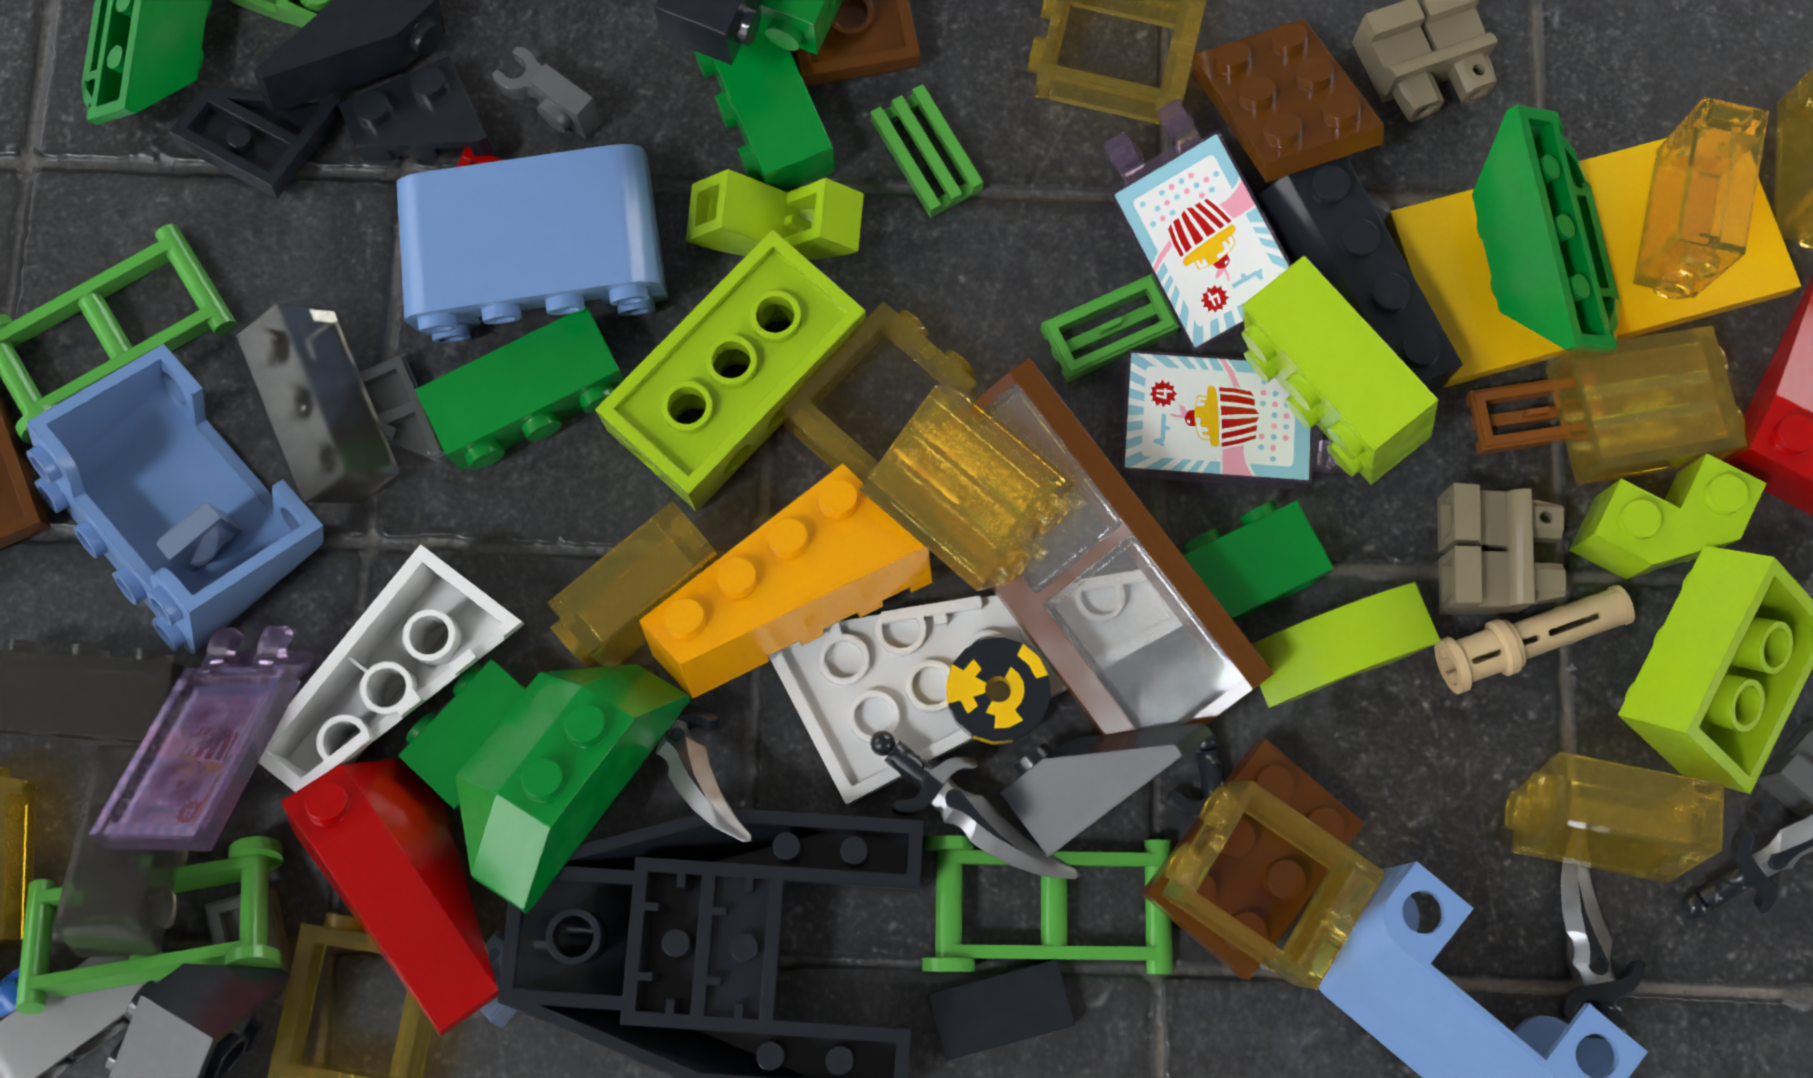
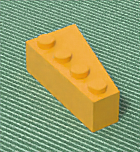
(785, 584)

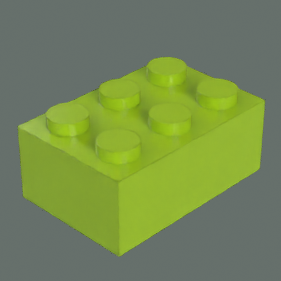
(1337, 372)
(1724, 668)

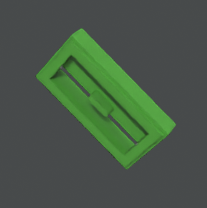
(903, 110)
(1063, 350)

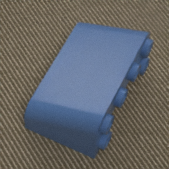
(529, 239)
(138, 460)
(1430, 1023)

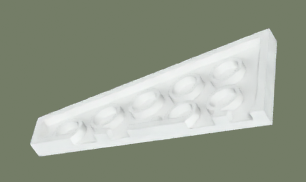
(892, 678)

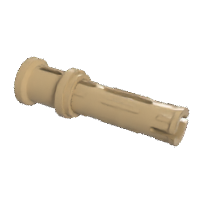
(1501, 644)

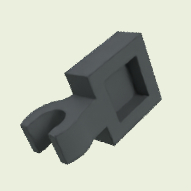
(559, 99)

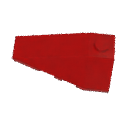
(398, 871)

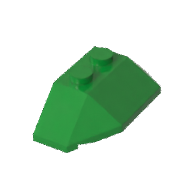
(140, 54)
(1545, 235)
(557, 770)

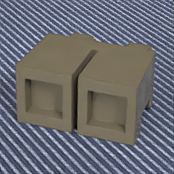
(1423, 44)
(1491, 552)

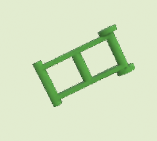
(90, 300)
(247, 862)
(957, 957)

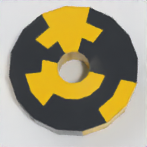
(1002, 661)

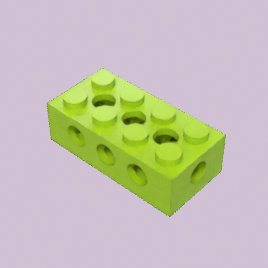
(722, 332)

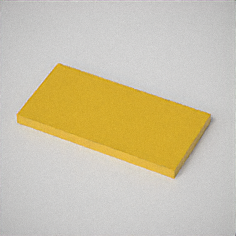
(1453, 270)

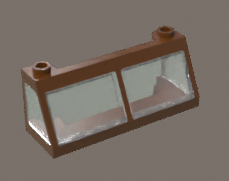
(1112, 592)

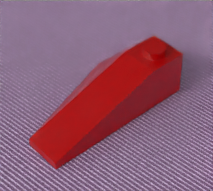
(1782, 416)

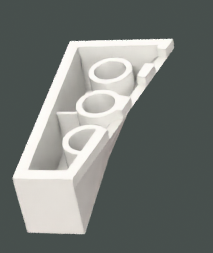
(393, 659)

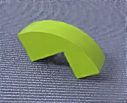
(737, 212)
(1345, 643)

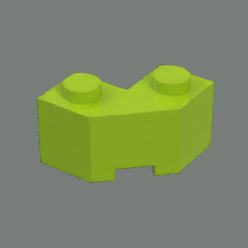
(1639, 532)

